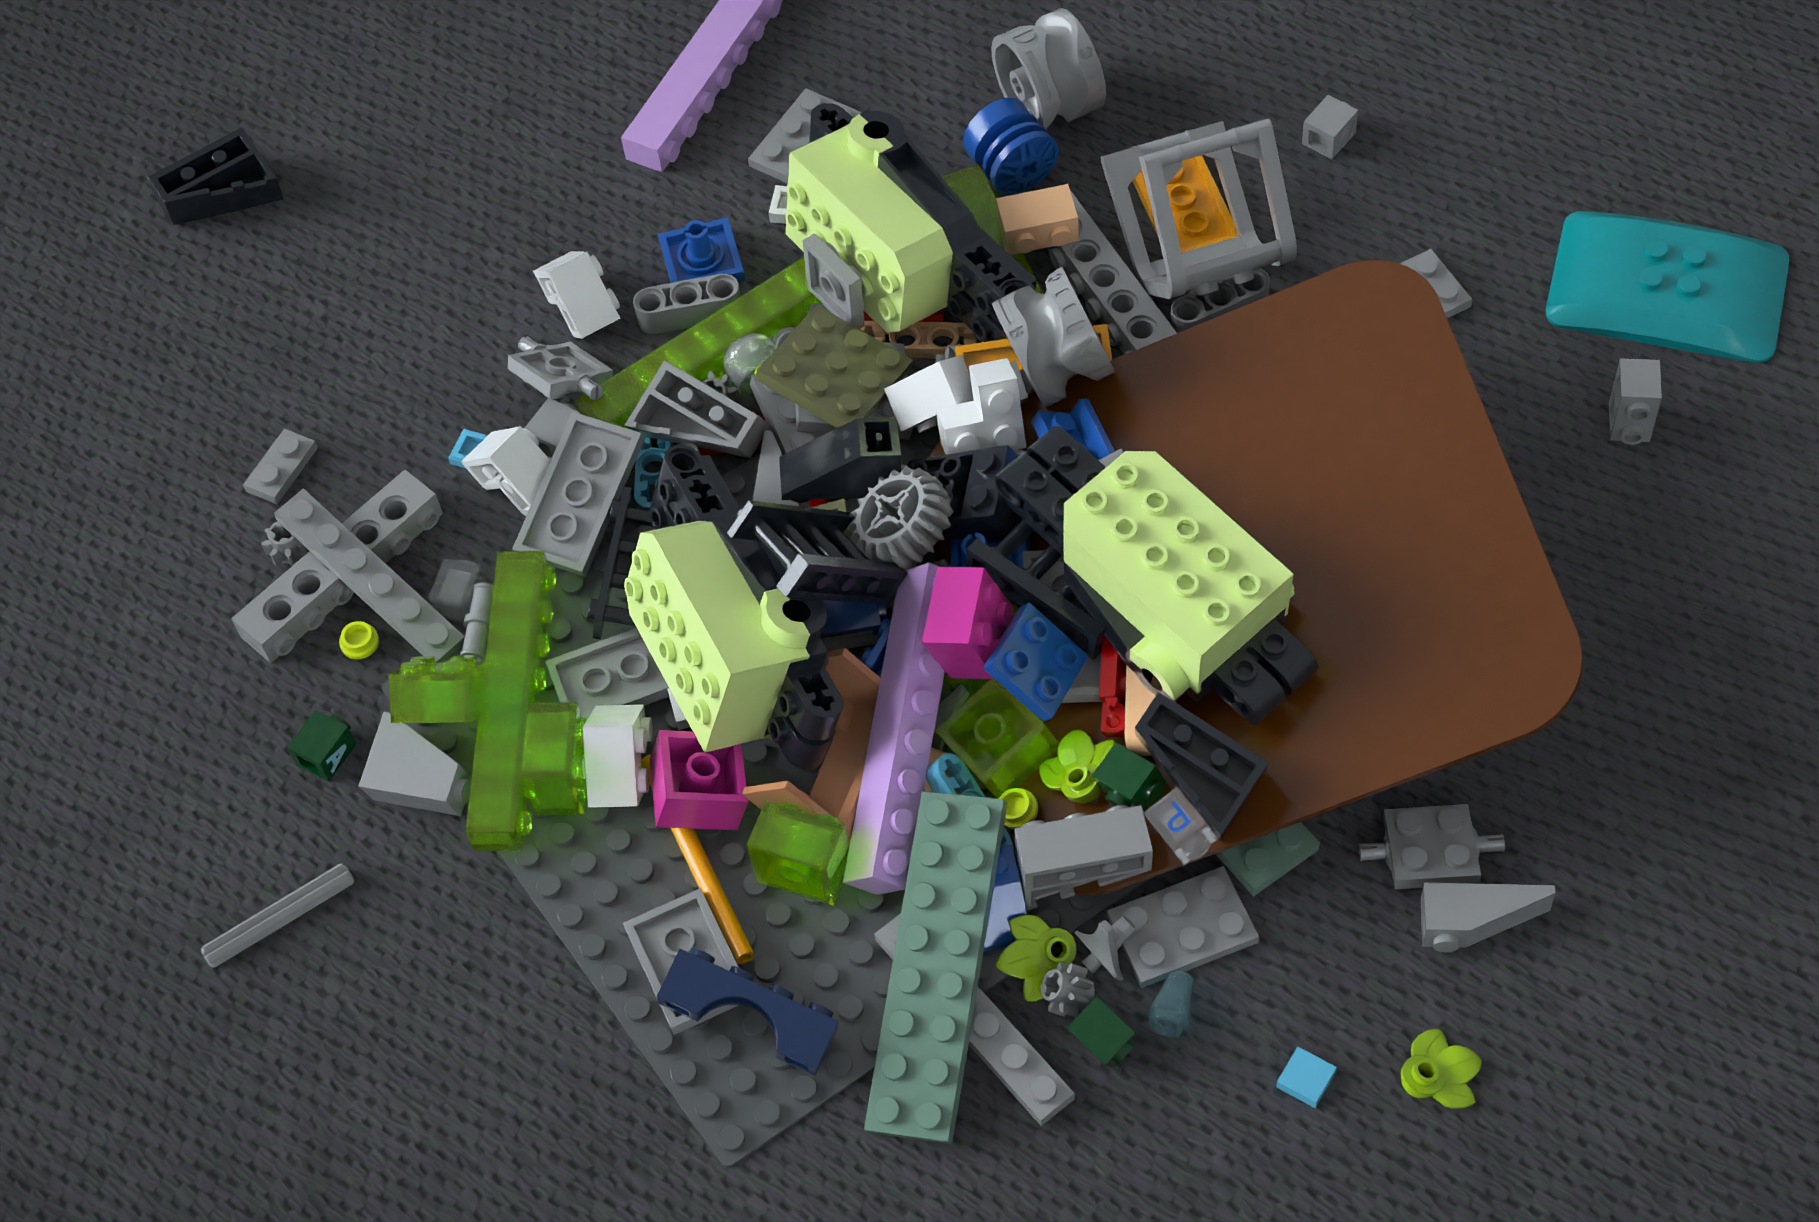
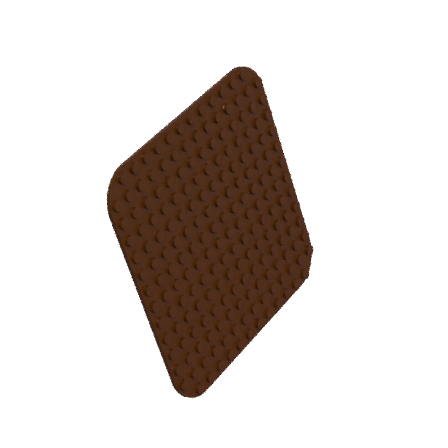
(1372, 473)

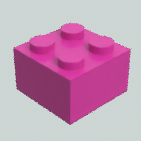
(965, 620)
(696, 786)

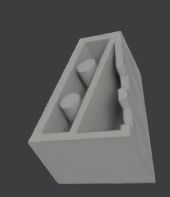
(689, 411)
(1081, 850)

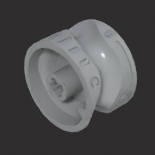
(1050, 68)
(1052, 337)

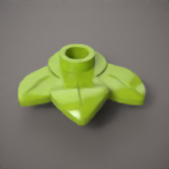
(1074, 766)
(1031, 954)
(1447, 1070)

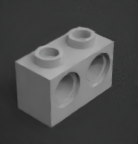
(1635, 400)

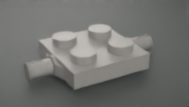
(559, 369)
(1431, 846)

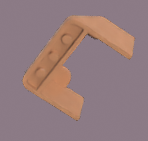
(842, 770)

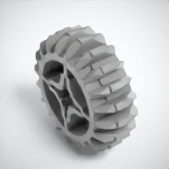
(901, 517)

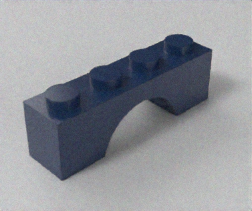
(699, 986)

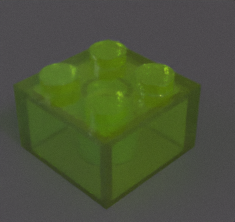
(436, 691)
(997, 738)
(555, 759)
(799, 852)

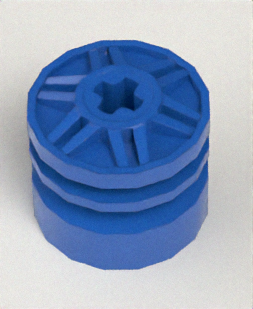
(1010, 146)

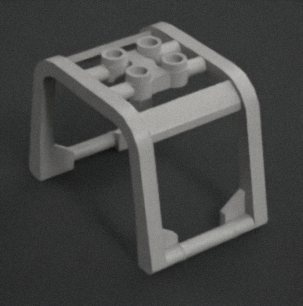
(1223, 261)

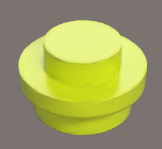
(358, 640)
(1021, 807)

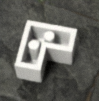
(579, 292)
(937, 386)
(991, 418)
(509, 462)
(613, 751)

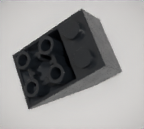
(842, 461)
(974, 496)

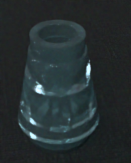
(1172, 1005)

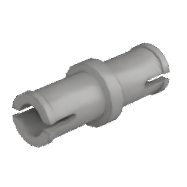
(478, 622)

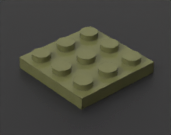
(833, 368)

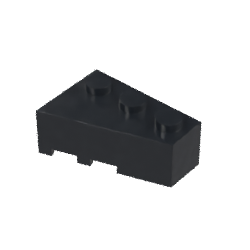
(216, 181)
(1201, 761)

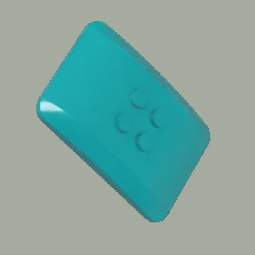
(1668, 285)

